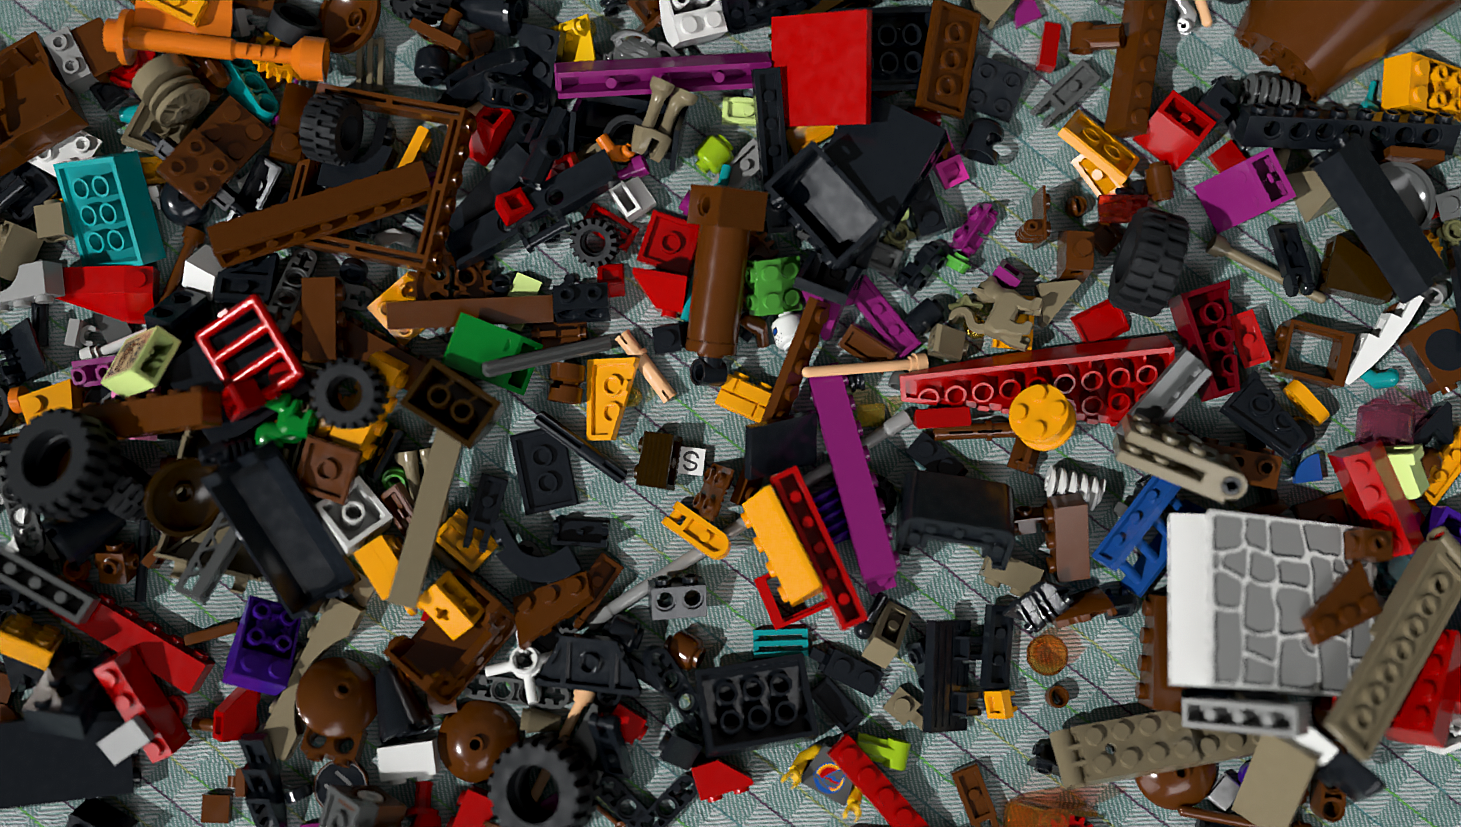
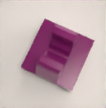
(1008, 274)

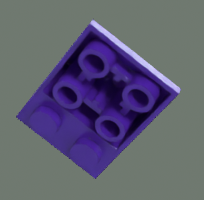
(262, 648)

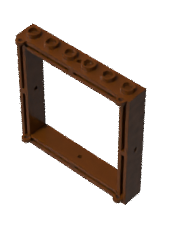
(443, 197)

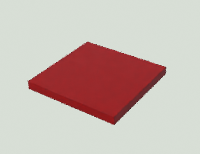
(824, 67)

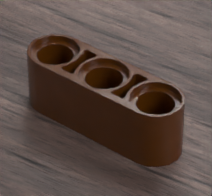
(1321, 794)

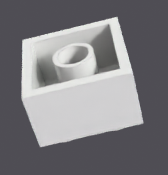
(357, 521)

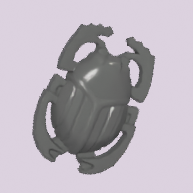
(636, 47)

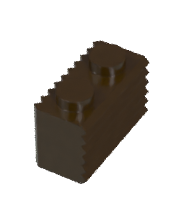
(658, 460)

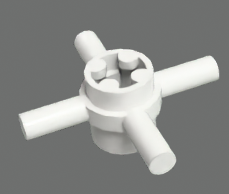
(527, 673)

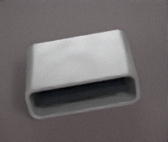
(1223, 792)

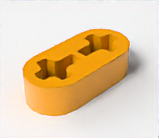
(1306, 402)

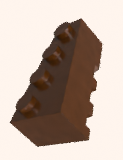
(1153, 662)

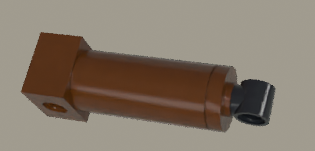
(722, 249)

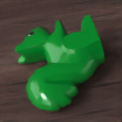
(291, 424)

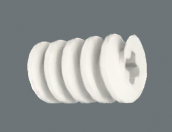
(1069, 483)

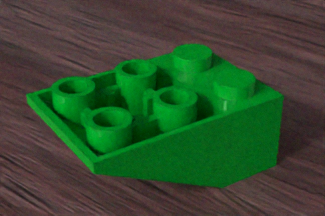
(479, 342)

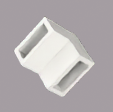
(632, 198)
(202, 272)

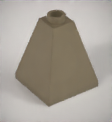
(1311, 195)

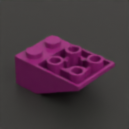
(1244, 190)

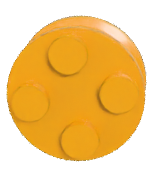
(1042, 417)

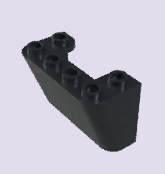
(825, 206)

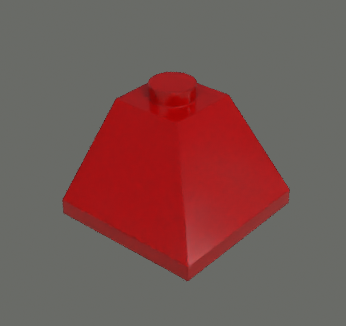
(663, 290)

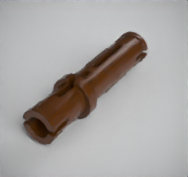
(1004, 431)

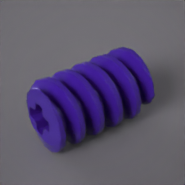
(831, 514)

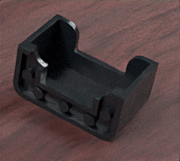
(956, 512)

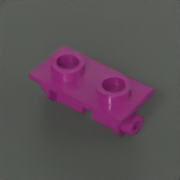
(980, 218)

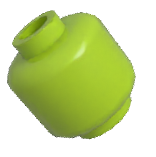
(713, 153)

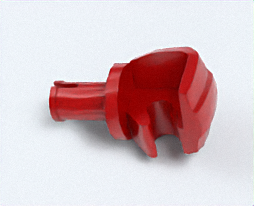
(422, 811)

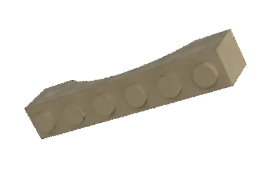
(338, 621)

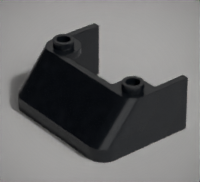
(593, 114)

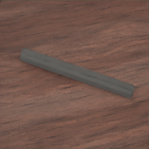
(546, 356)

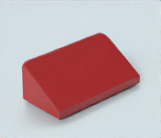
(942, 417)

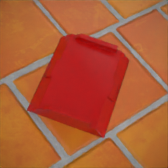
(1100, 323)

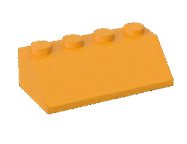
(781, 547)

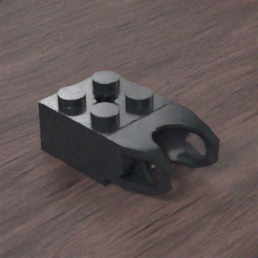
(67, 695)

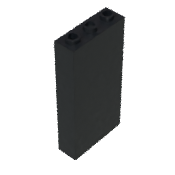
(59, 768)

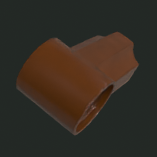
(1089, 37)

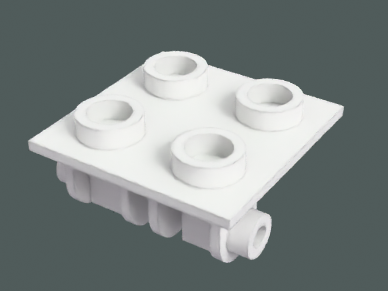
(76, 147)

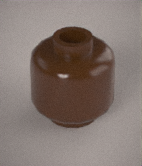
(685, 649)

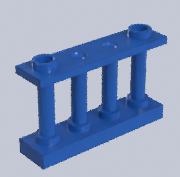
(1133, 526)

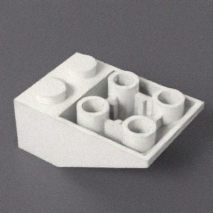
(691, 21)

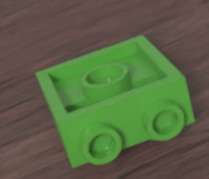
(771, 285)

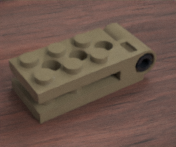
(1178, 459)

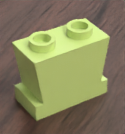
(1409, 468)

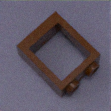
(1338, 359)

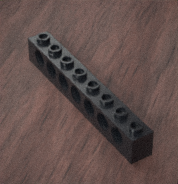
(1251, 129)

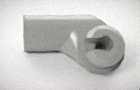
(1187, 16)

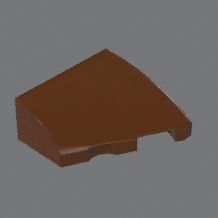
(1085, 607)

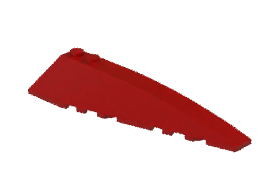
(1095, 377)

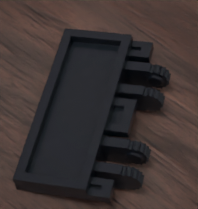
(946, 675)

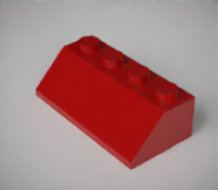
(1376, 494)

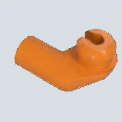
(617, 153)

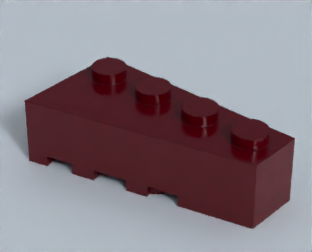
(1207, 332)

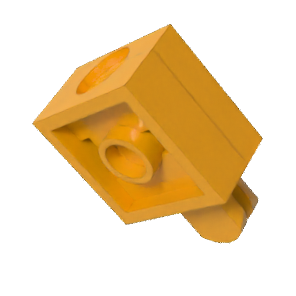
(380, 562)

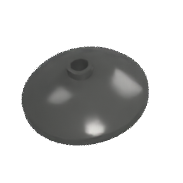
(1413, 188)

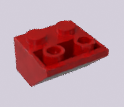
(1175, 130)

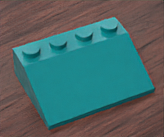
(110, 210)

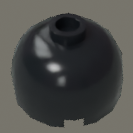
(181, 210)

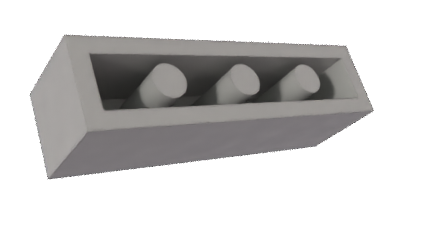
(1246, 715)

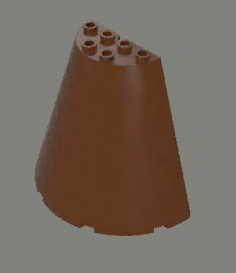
(1333, 40)

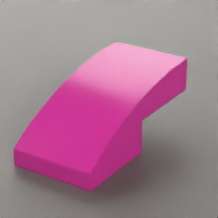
(950, 171)

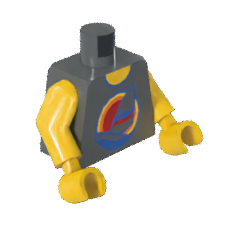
(821, 774)

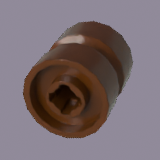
(566, 383)

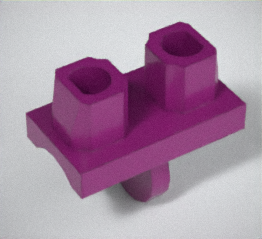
(90, 371)

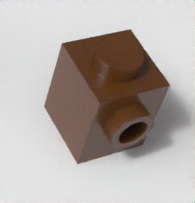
(1368, 545)

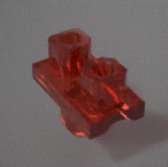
(1119, 207)

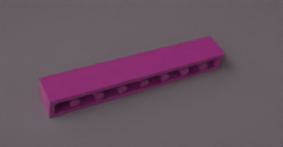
(852, 477)

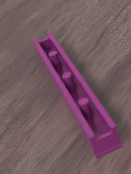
(634, 75)

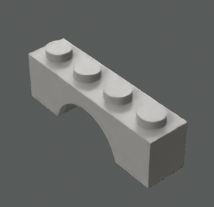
(34, 283)

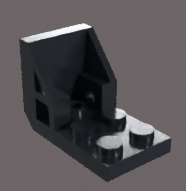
(832, 285)

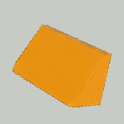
(1096, 179)

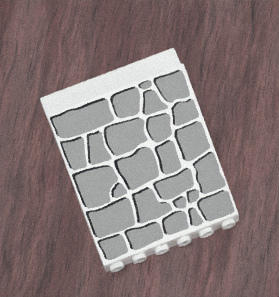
(1240, 602)

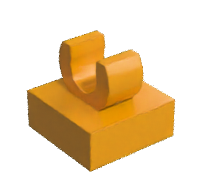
(999, 703)

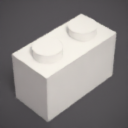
(409, 760)

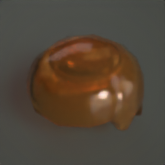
(1047, 655)

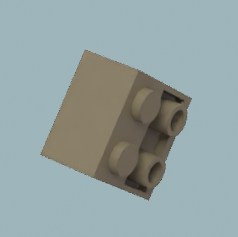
(17, 248)

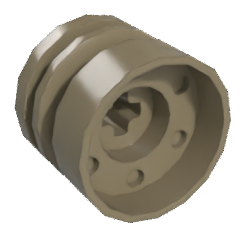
(170, 90)

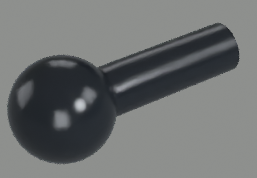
(864, 629)

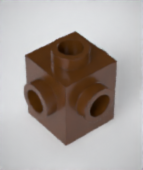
(116, 562)

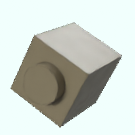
(52, 222)

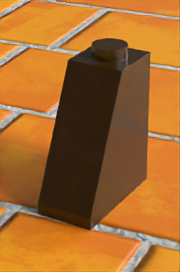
(1352, 273)

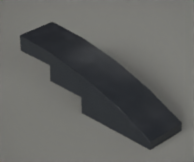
(264, 781)

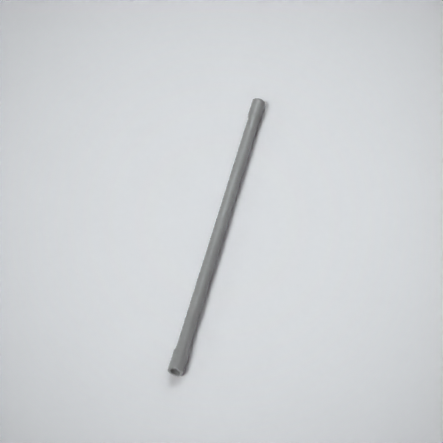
(608, 611)

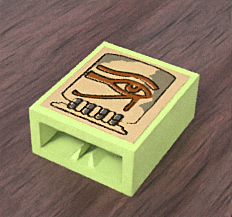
(141, 362)

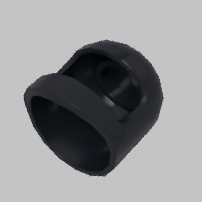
(980, 138)

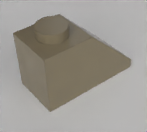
(946, 343)
(887, 634)

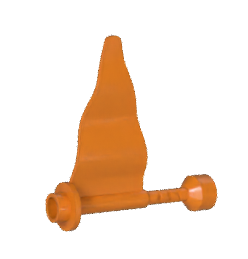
(160, 32)

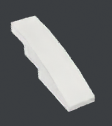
(1371, 347)

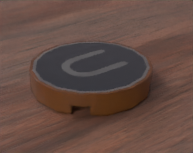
(336, 775)

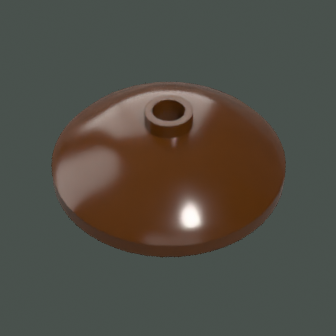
(349, 23)
(326, 708)
(480, 721)
(1172, 791)

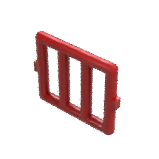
(267, 325)

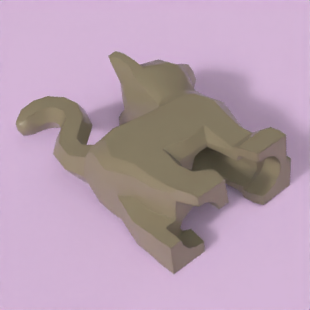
(1002, 320)

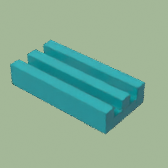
(784, 631)

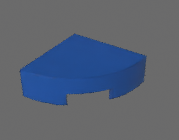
(1308, 470)

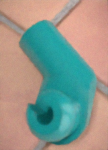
(1381, 380)

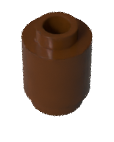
(1160, 181)

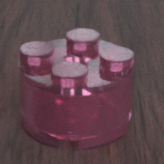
(1386, 423)

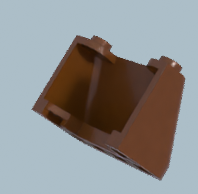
(447, 665)

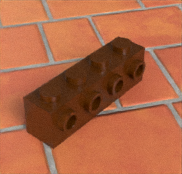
(1258, 467)

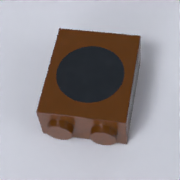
(1435, 352)

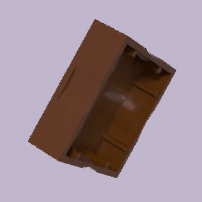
(34, 103)

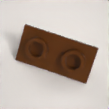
(558, 334)
(1023, 457)
(1027, 518)

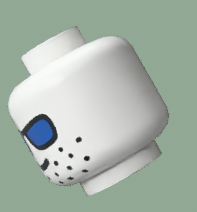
(784, 329)

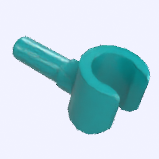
(1367, 103)

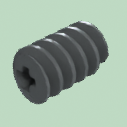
(1268, 91)

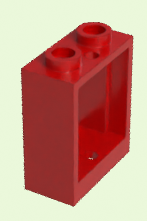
(772, 609)

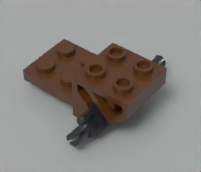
(211, 155)

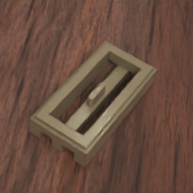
(381, 43)

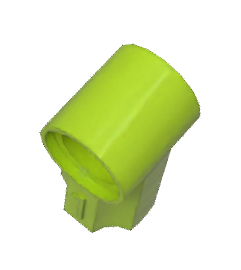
(889, 752)

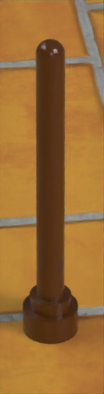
(191, 240)
(1223, 818)

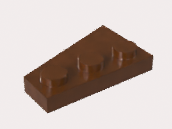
(546, 606)
(1342, 607)

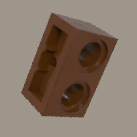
(331, 748)

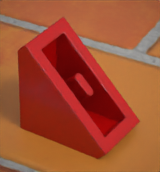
(241, 399)

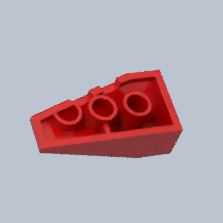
(113, 290)

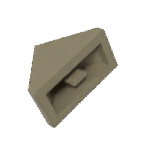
(1054, 296)

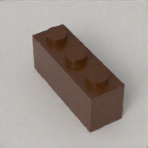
(323, 319)
(1067, 537)

